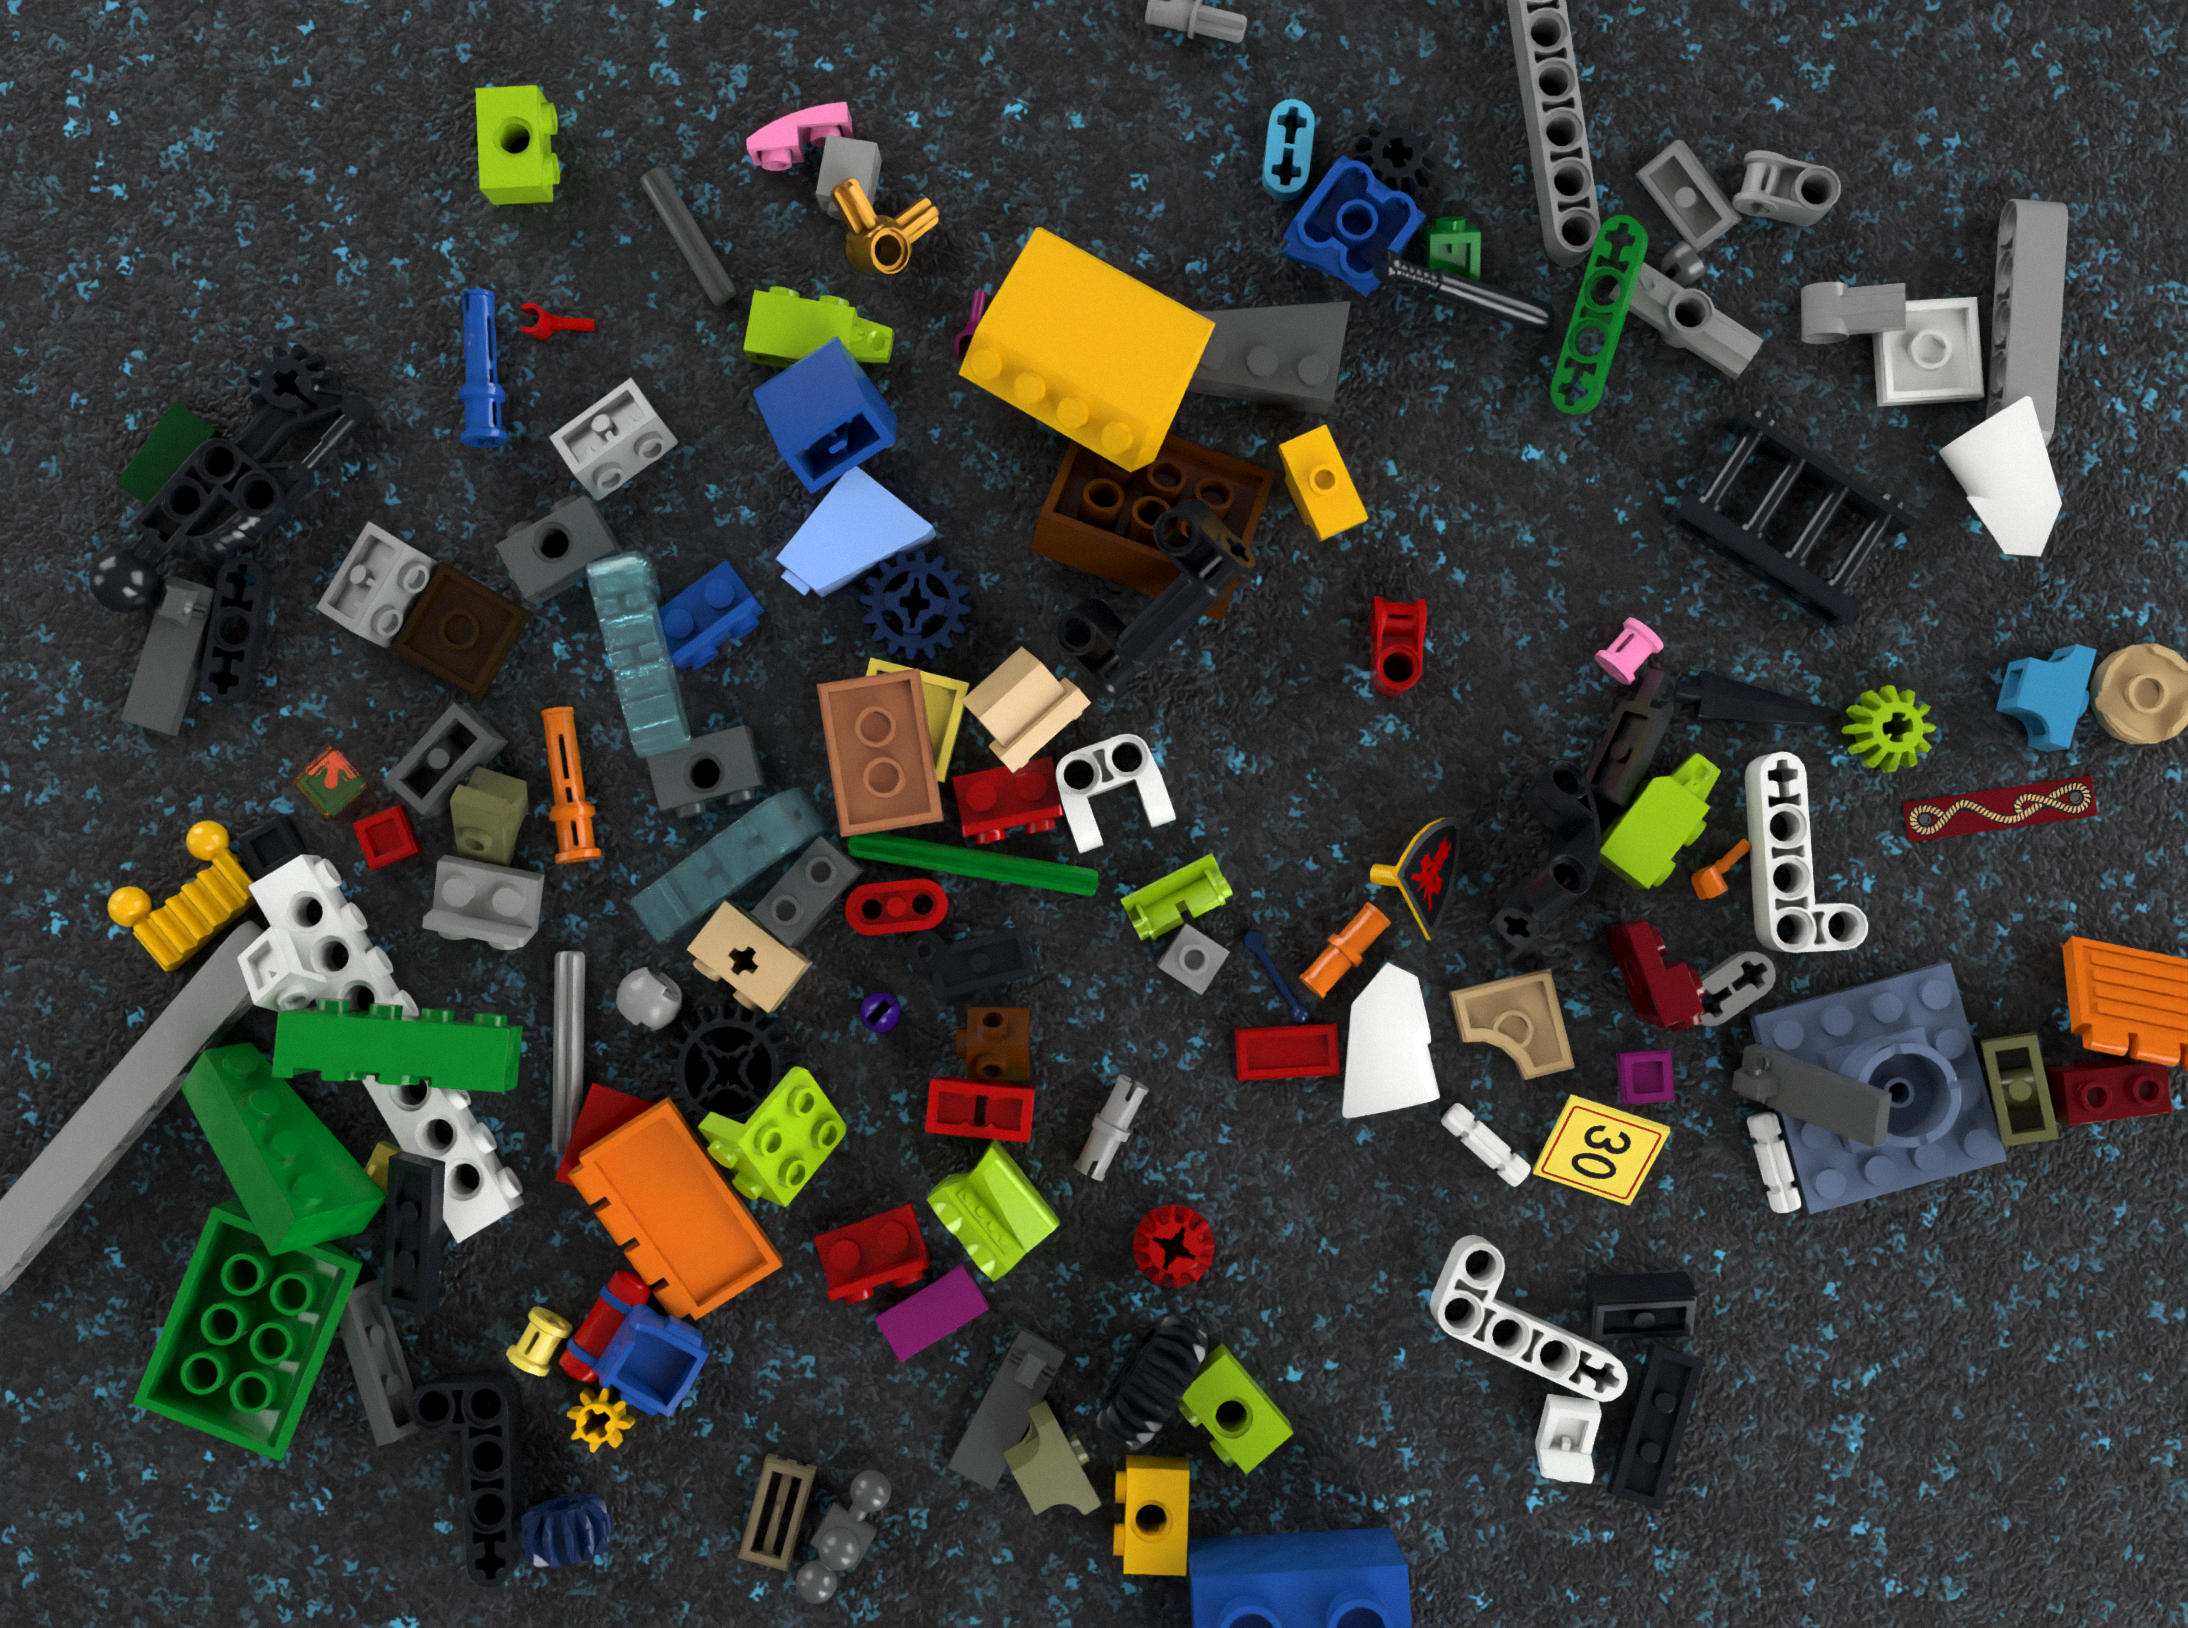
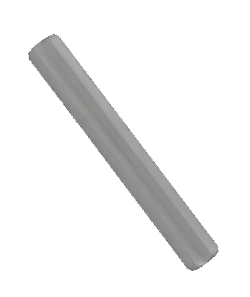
(567, 1046)

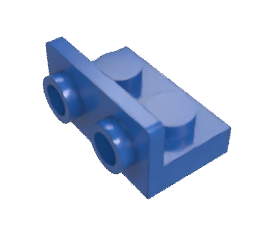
(708, 615)

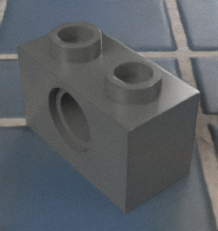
(528, 542)
(445, 759)
(739, 767)
(807, 891)

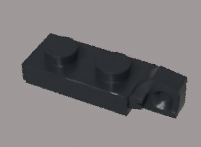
(1632, 740)

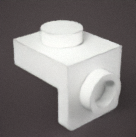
(1567, 1438)

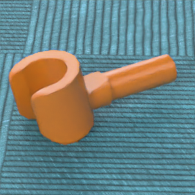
(1709, 881)

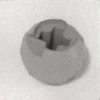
(649, 998)

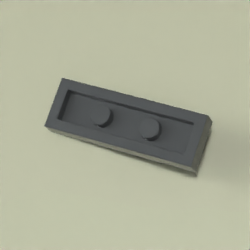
(170, 657)
(1814, 1094)
(377, 1362)
(1005, 1407)

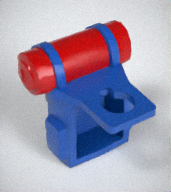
(635, 1348)

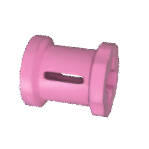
(1629, 651)

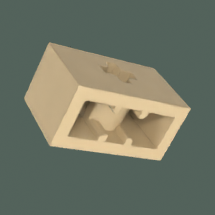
(737, 930)

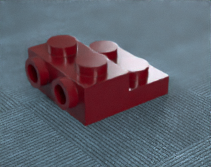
(1659, 989)

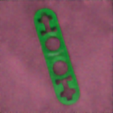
(1591, 314)

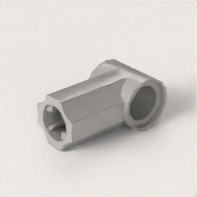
(1835, 311)

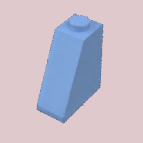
(851, 535)

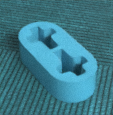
(1277, 149)

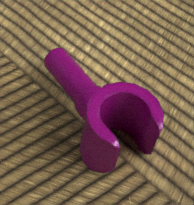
(975, 318)

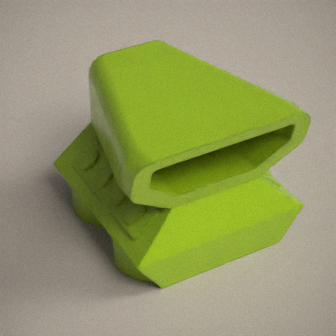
(993, 1211)

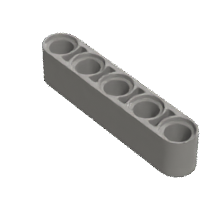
(2028, 308)

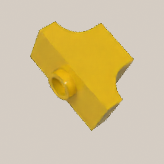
(1321, 484)

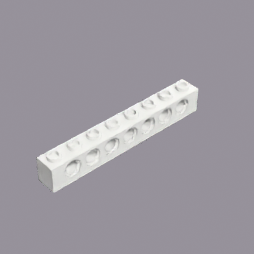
(284, 901)

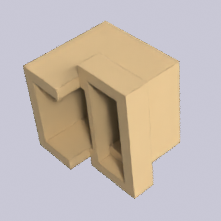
(1023, 707)

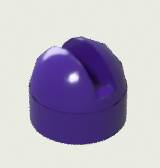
(888, 1019)

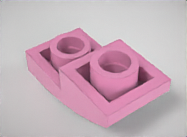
(782, 140)

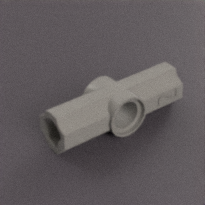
(1713, 338)

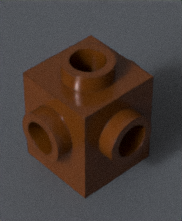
(995, 1044)

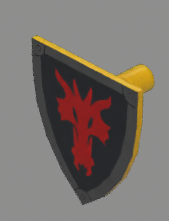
(1426, 872)

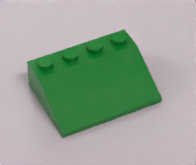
(247, 1334)

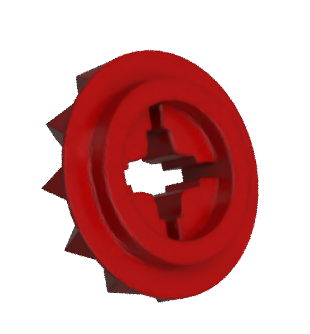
(1196, 1238)

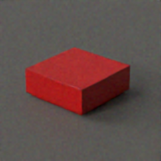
(387, 837)

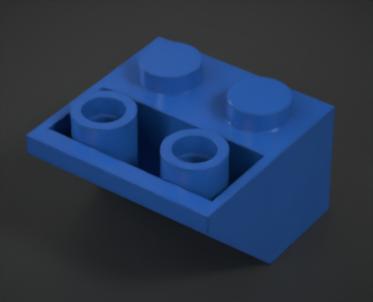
(825, 415)

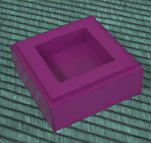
(1645, 1076)

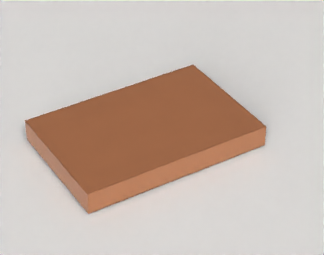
(880, 752)

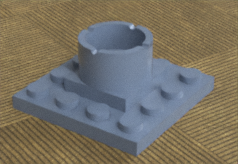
(1907, 1040)

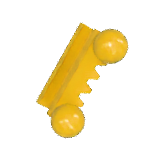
(198, 910)

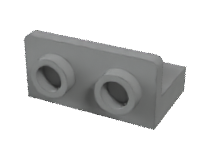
(613, 440)
(377, 585)
(485, 902)

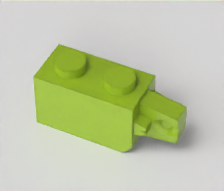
(790, 327)
(1658, 822)

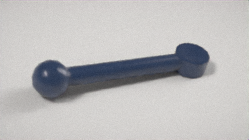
(1254, 942)

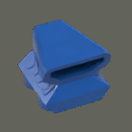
(1349, 225)

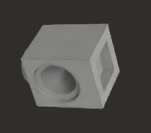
(843, 160)
(1192, 958)

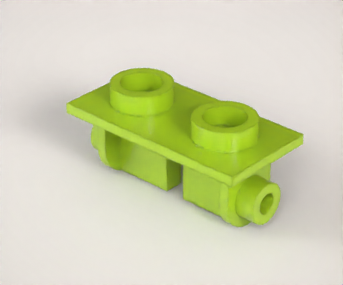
(1159, 904)

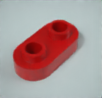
(897, 906)

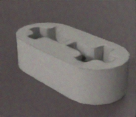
(1742, 995)

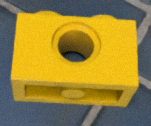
(1157, 1546)

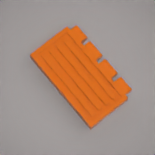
(2128, 1001)
(679, 1211)

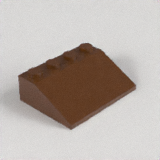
(1106, 516)

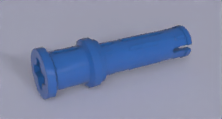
(481, 390)

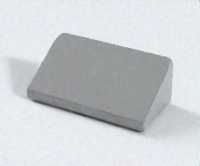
(1688, 195)

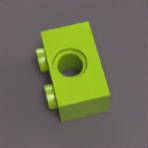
(503, 118)
(1255, 1432)

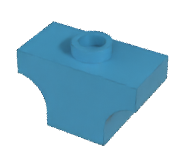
(2048, 695)

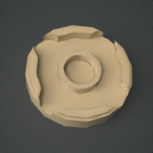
(2141, 694)

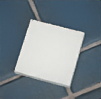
(1932, 358)

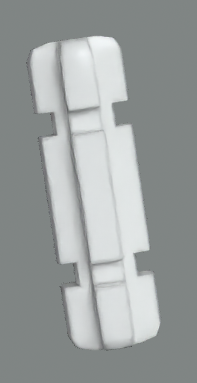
(1486, 1144)
(1774, 1162)

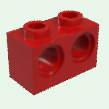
(980, 1108)

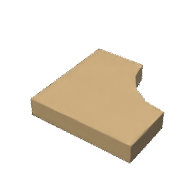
(1519, 1018)

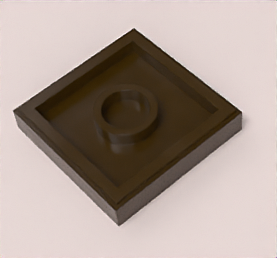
(461, 630)

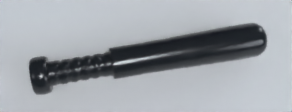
(1476, 295)

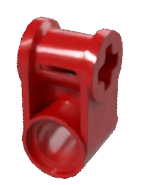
(1396, 633)

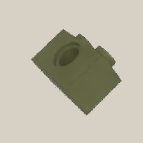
(2019, 1089)

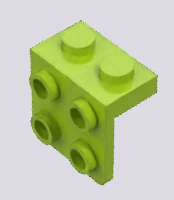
(780, 1141)

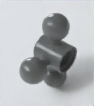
(843, 1537)

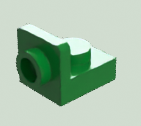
(1453, 247)

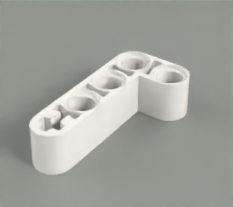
(1794, 853)
(1530, 1331)

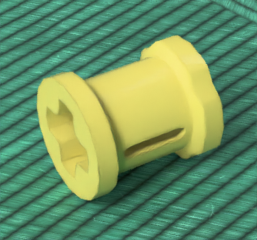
(539, 1341)

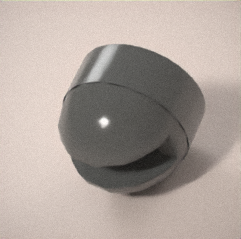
(1684, 263)

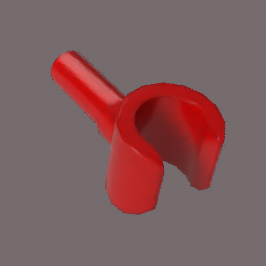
(549, 323)

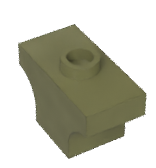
(488, 816)
(1050, 1465)

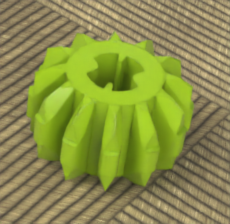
(1908, 725)

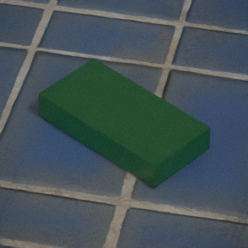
(165, 451)

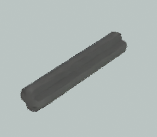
(688, 236)

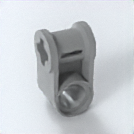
(1775, 185)

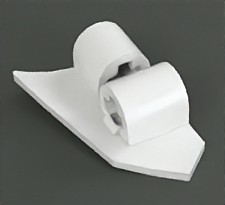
(2008, 478)
(1388, 1047)

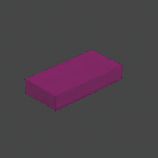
(932, 1312)

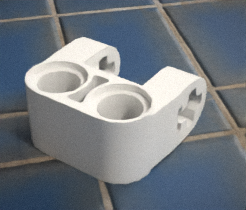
(1107, 777)

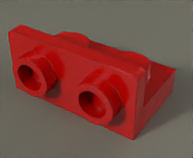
(1005, 800)
(873, 1253)

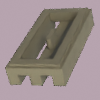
(789, 1470)

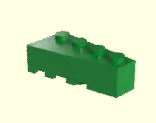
(398, 1046)
(278, 1153)

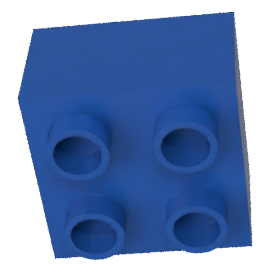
(1299, 1580)

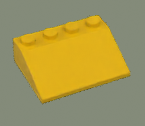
(1087, 350)

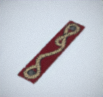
(2000, 809)

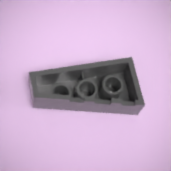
(1274, 355)

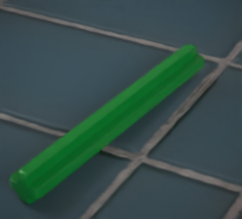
(974, 863)

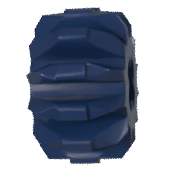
(565, 1530)

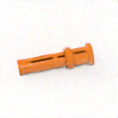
(558, 725)

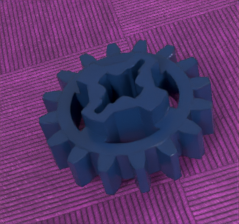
(893, 604)

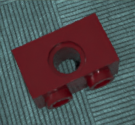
(2108, 1090)

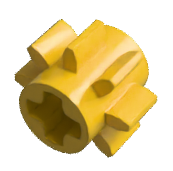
(595, 1432)

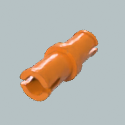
(1345, 950)

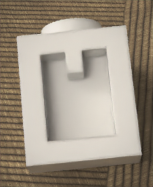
(276, 974)

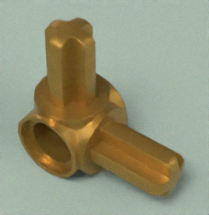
(867, 228)

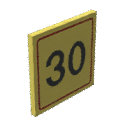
(1601, 1150)

